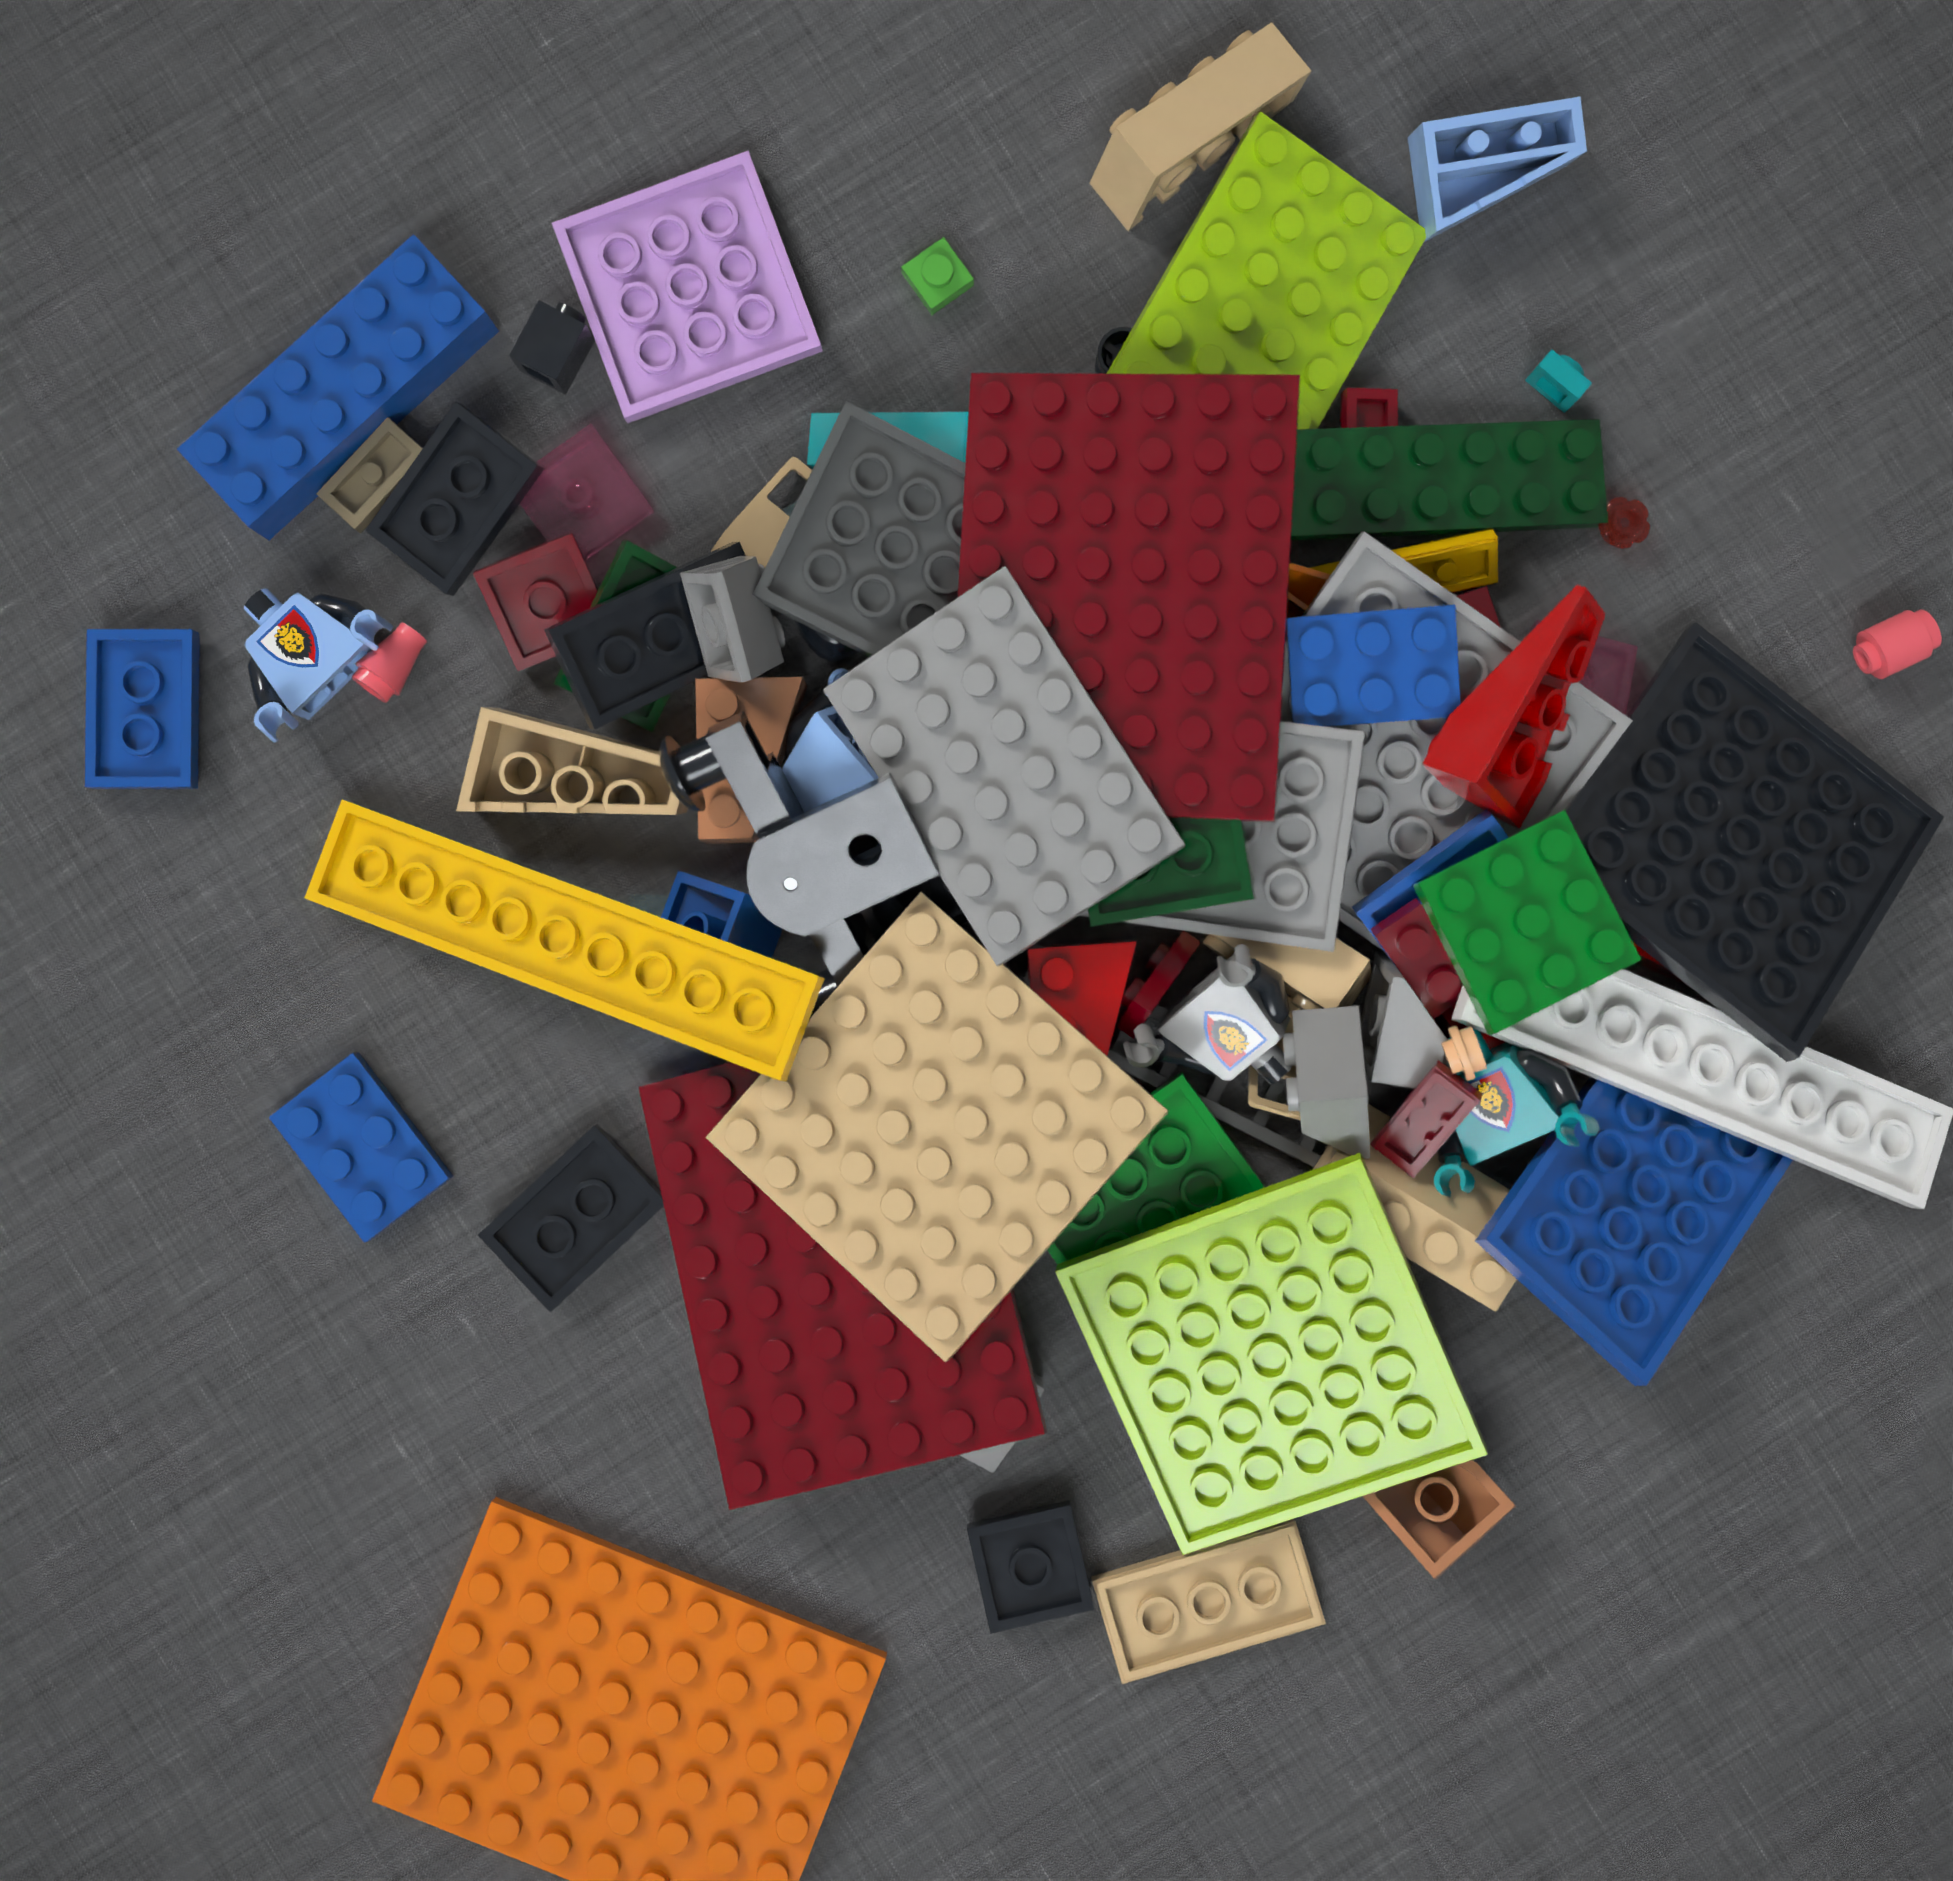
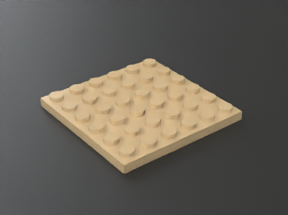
(937, 1126)

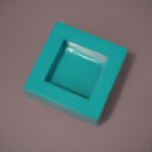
(1559, 380)

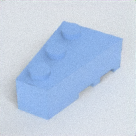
(1488, 156)

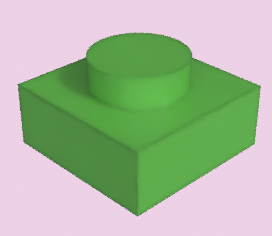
(937, 276)

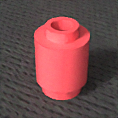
(1896, 643)

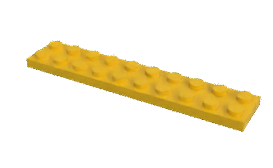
(566, 940)

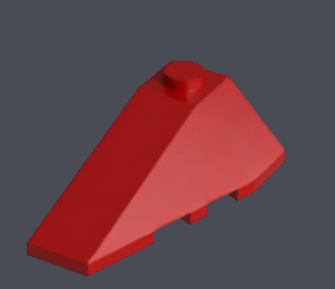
(1501, 731)

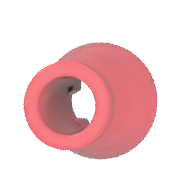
(388, 667)

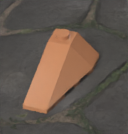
(1442, 1513)

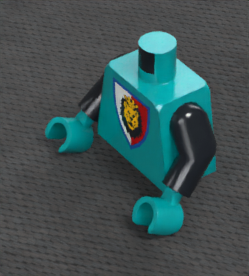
(1520, 1101)

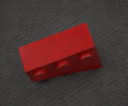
(1083, 985)

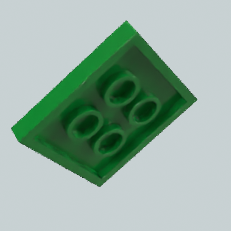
(1526, 922)

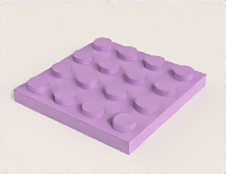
(687, 287)

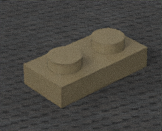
(370, 475)

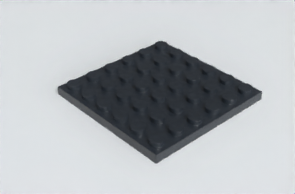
(1747, 841)

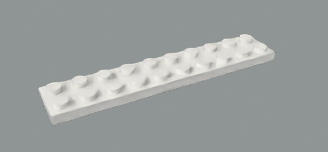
(1725, 1077)

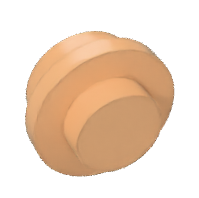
(1463, 1052)

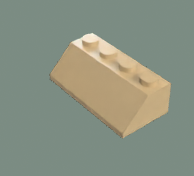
(1436, 1228)

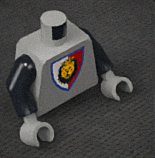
(1223, 1023)

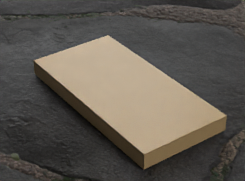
(1207, 1601)

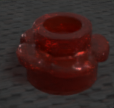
(1622, 536)

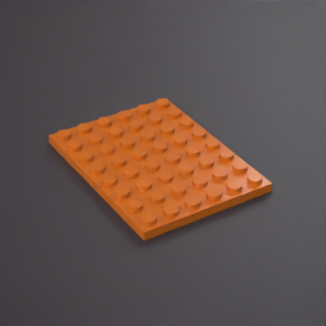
(624, 1715)

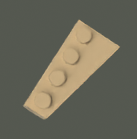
(1195, 121)
(554, 768)
(1310, 975)

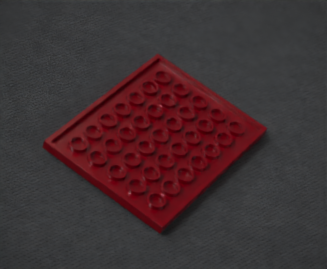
(1154, 554)
(791, 1350)

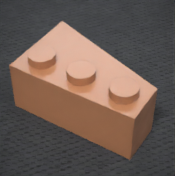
(769, 707)

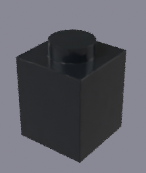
(553, 345)

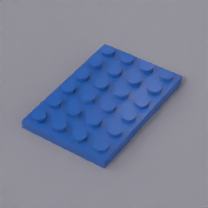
(1630, 1223)

